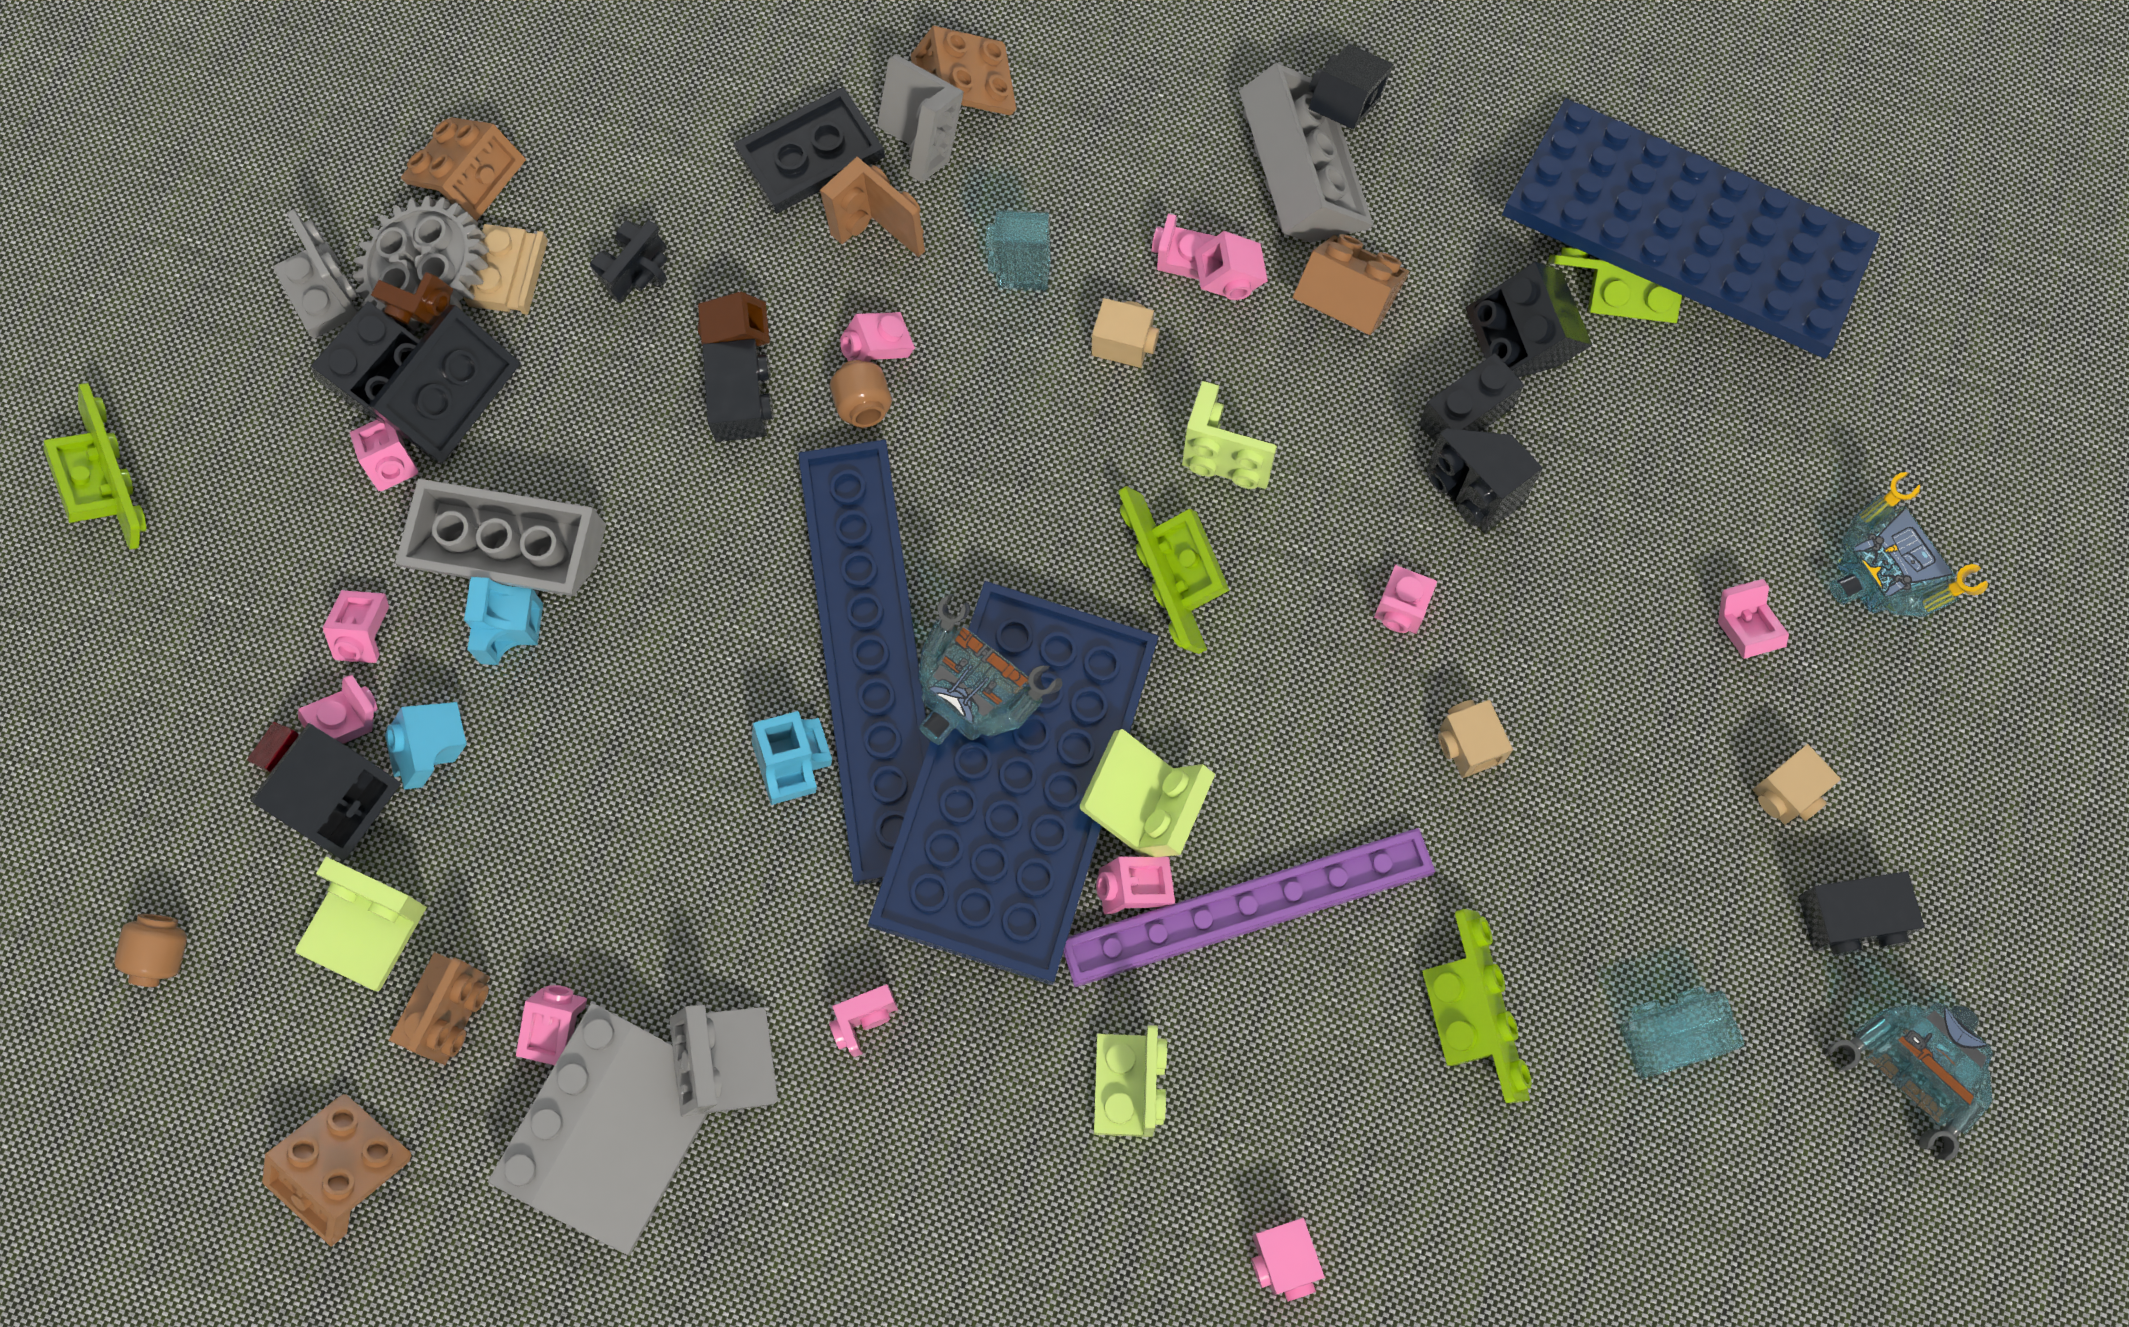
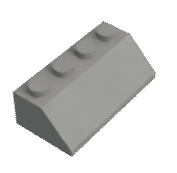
(1303, 158)
(500, 537)

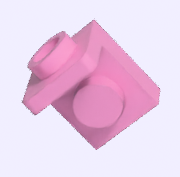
(1177, 248)
(383, 454)
(1405, 600)
(354, 625)
(343, 714)
(1135, 883)
(868, 1010)
(548, 1023)

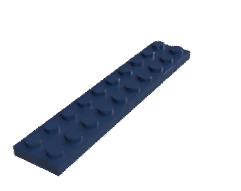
(866, 644)

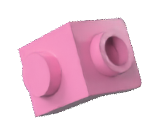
(876, 337)
(1750, 620)

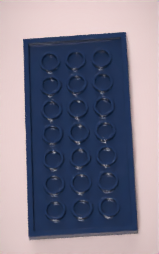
(1694, 227)
(996, 821)

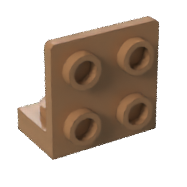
(971, 64)
(465, 163)
(864, 194)
(441, 1008)
(332, 1166)

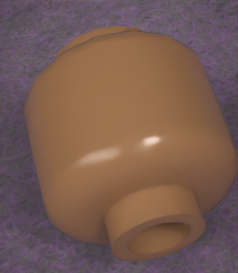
(860, 393)
(150, 949)

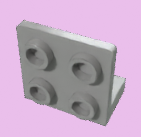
(920, 113)
(316, 282)
(722, 1060)

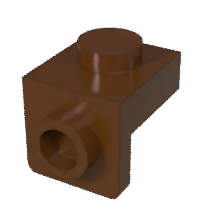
(424, 306)

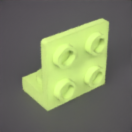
(1221, 452)
(1145, 798)
(359, 926)
(1127, 1084)

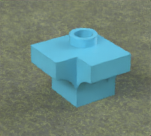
(500, 618)
(424, 738)
(788, 754)

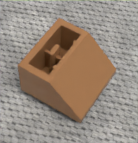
(1351, 282)

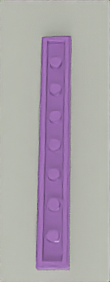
(1247, 907)

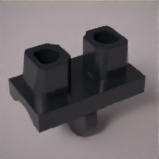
(636, 264)

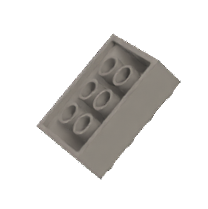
(602, 1133)

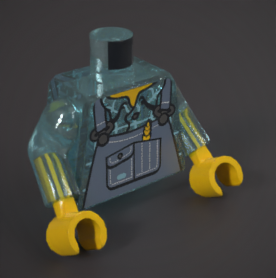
(1895, 563)

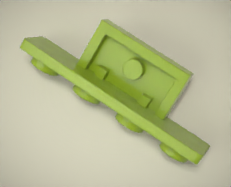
(1622, 292)
(89, 474)
(1180, 563)
(1472, 1009)

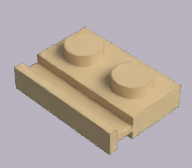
(512, 269)

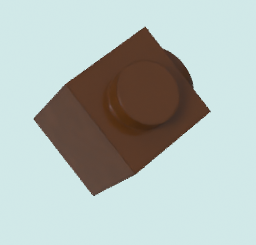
(733, 319)

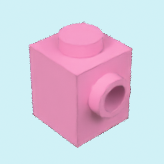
(1230, 266)
(1287, 1260)

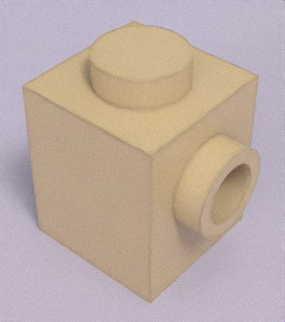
(1124, 332)
(1474, 737)
(1797, 787)

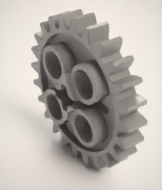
(418, 241)

